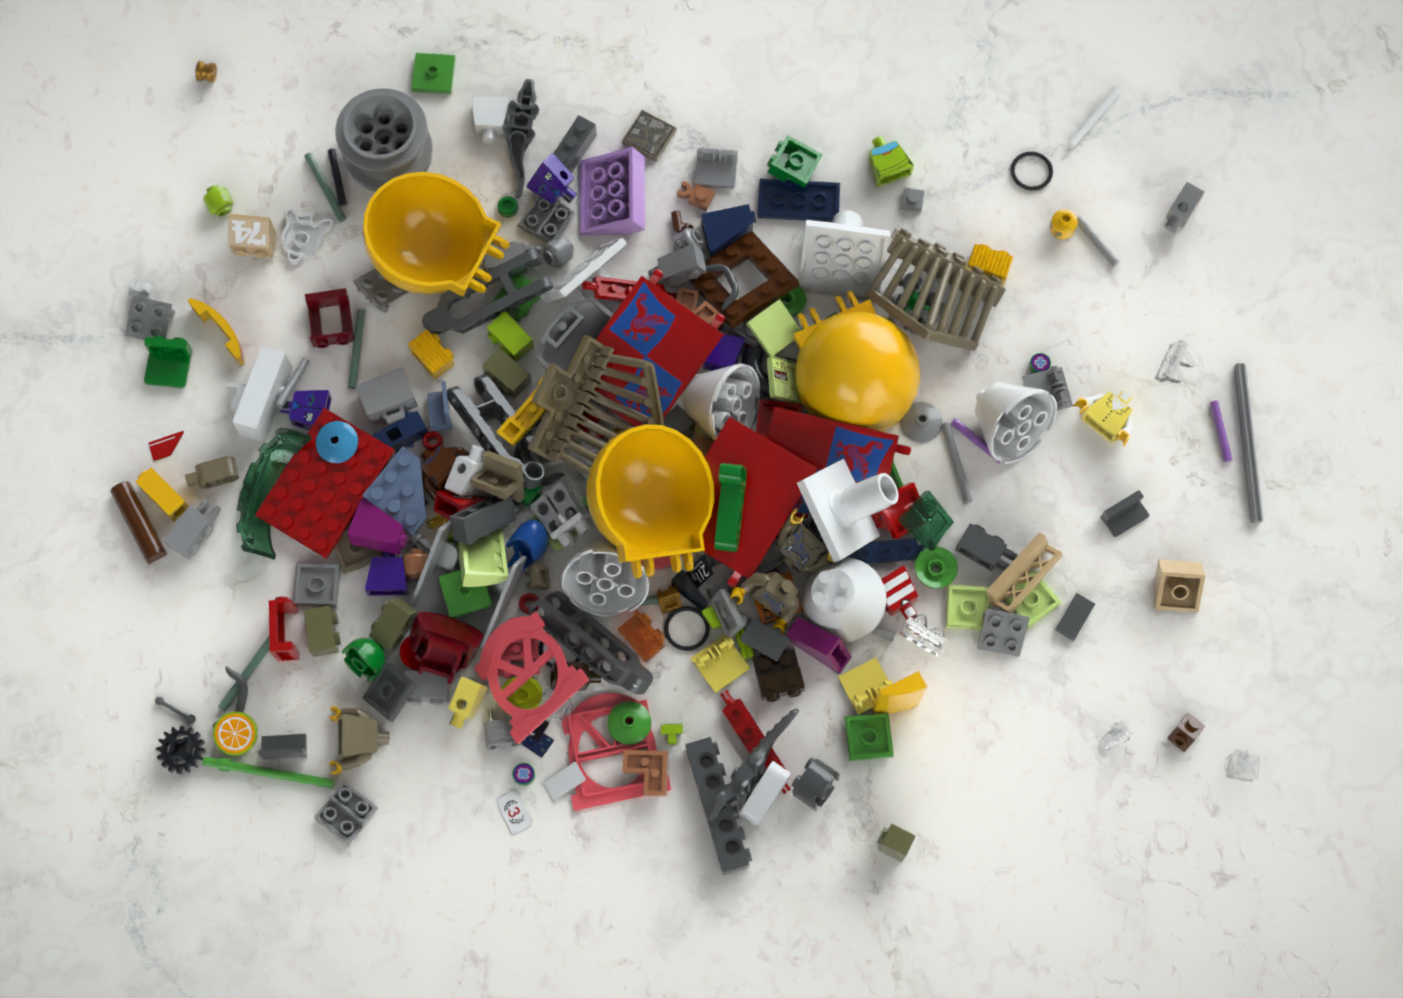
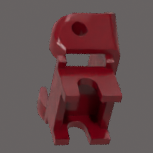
(445, 644)

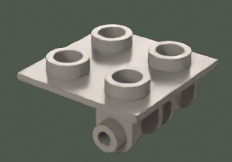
(716, 167)
(378, 290)
(148, 318)
(1053, 382)
(1003, 632)

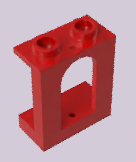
(278, 647)

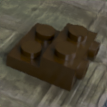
(778, 677)

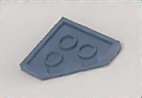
(400, 491)

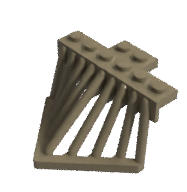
(948, 269)
(567, 396)

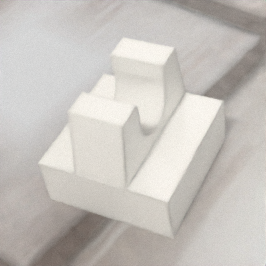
(141, 288)

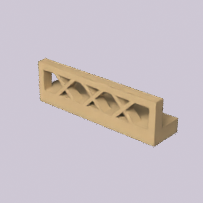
(1015, 573)

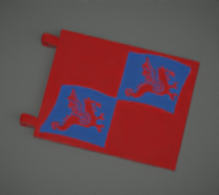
(660, 331)
(828, 441)

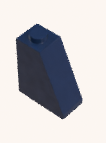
(726, 226)

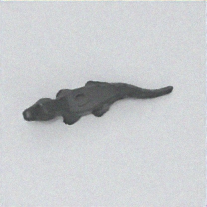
(519, 130)
(749, 772)

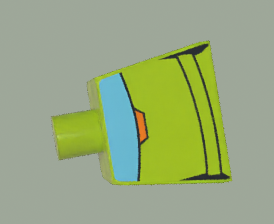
(888, 162)

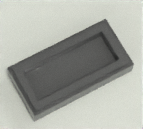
(1075, 616)

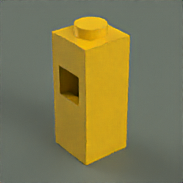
(162, 493)

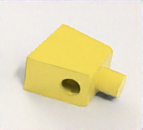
(467, 691)

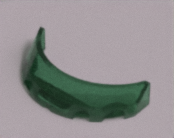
(257, 485)

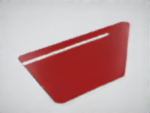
(164, 446)

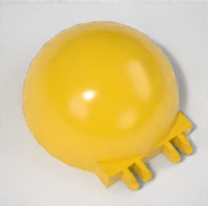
(430, 234)
(856, 367)
(651, 496)

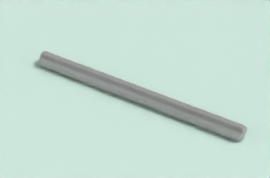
(1248, 443)

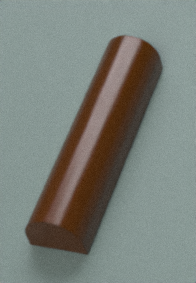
(138, 521)

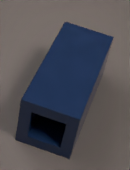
(403, 432)

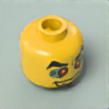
(1063, 224)

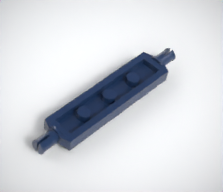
(888, 551)

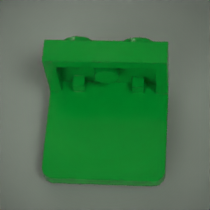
(167, 361)

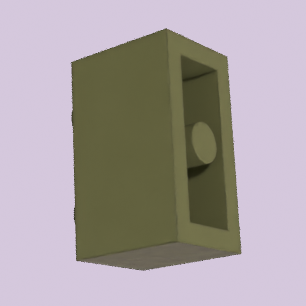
(506, 373)
(392, 623)
(321, 631)
(895, 842)

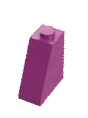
(376, 529)
(819, 644)

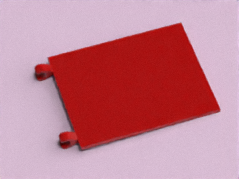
(768, 496)

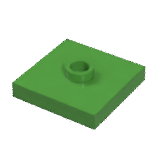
(433, 73)
(463, 599)
(869, 737)

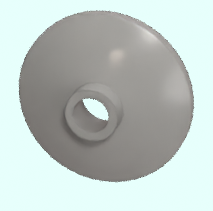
(918, 430)

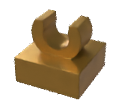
(669, 599)

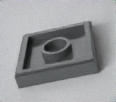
(389, 691)

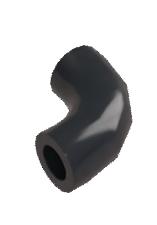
(753, 357)

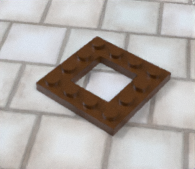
(778, 283)

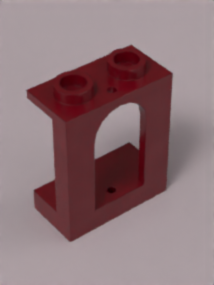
(327, 299)

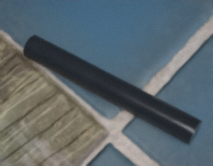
(337, 177)

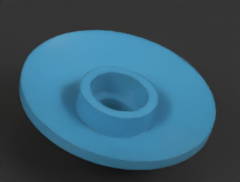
(343, 449)

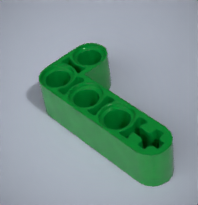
(730, 506)

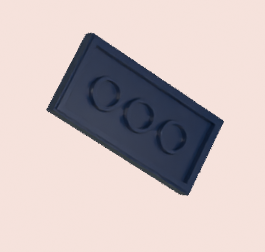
(793, 202)

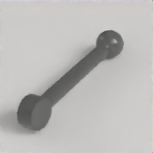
(190, 718)

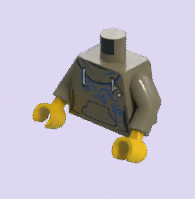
(800, 548)
(773, 593)

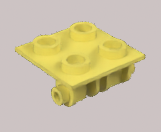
(720, 663)
(864, 684)

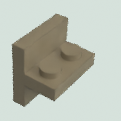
(500, 477)

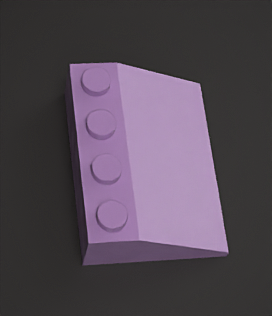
(612, 193)

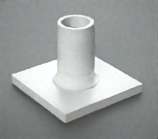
(842, 255)
(585, 271)
(845, 507)

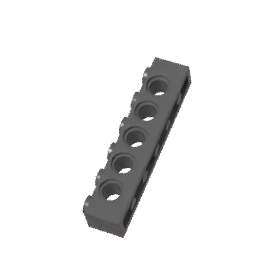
(728, 861)

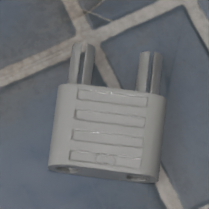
(498, 732)

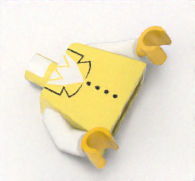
(1108, 415)

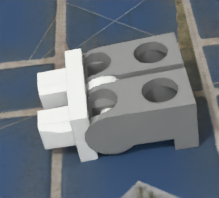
(562, 514)

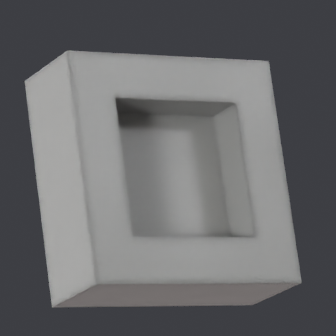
(912, 199)

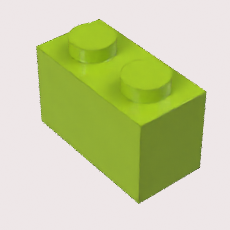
(509, 336)

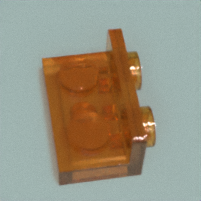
(642, 636)

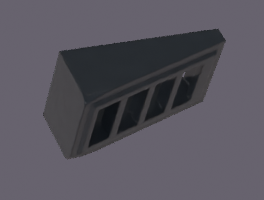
(689, 590)

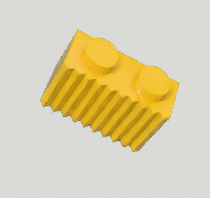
(991, 261)
(431, 354)

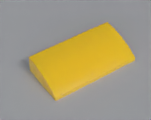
(900, 695)

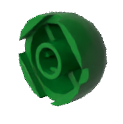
(364, 657)

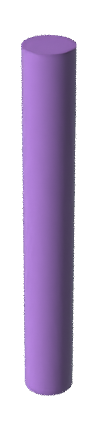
(1221, 431)
(971, 436)

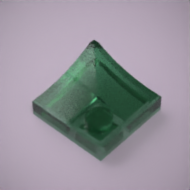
(926, 520)

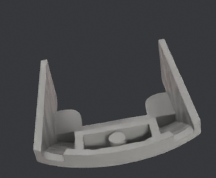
(568, 330)
(442, 561)

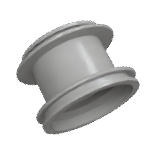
(391, 151)

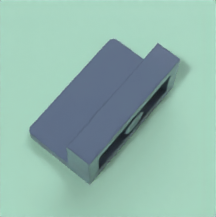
(439, 409)

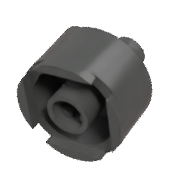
(815, 783)

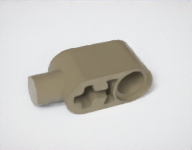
(213, 473)

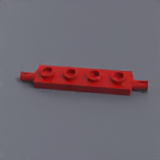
(614, 288)
(747, 729)

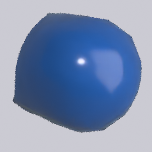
(530, 540)

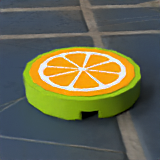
(235, 733)

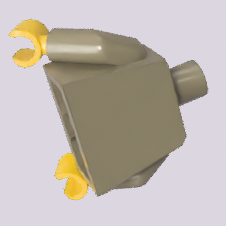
(356, 738)

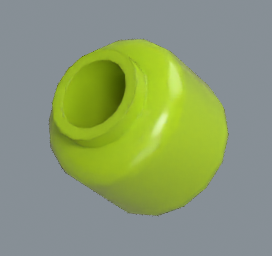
(218, 200)

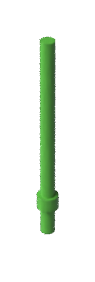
(226, 765)

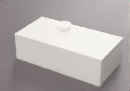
(261, 392)

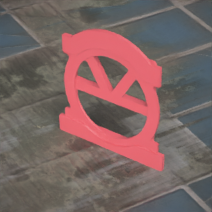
(568, 681)
(588, 792)

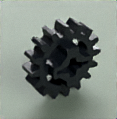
(174, 755)

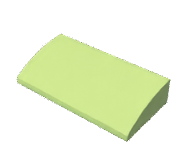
(483, 561)

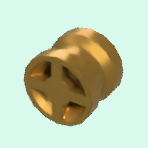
(206, 71)

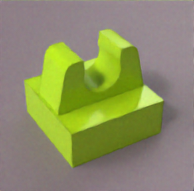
(672, 730)

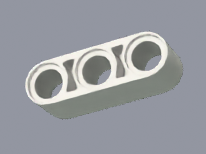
(765, 794)

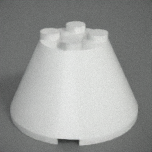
(721, 395)
(1014, 419)
(601, 583)
(844, 599)

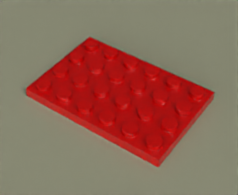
(319, 498)

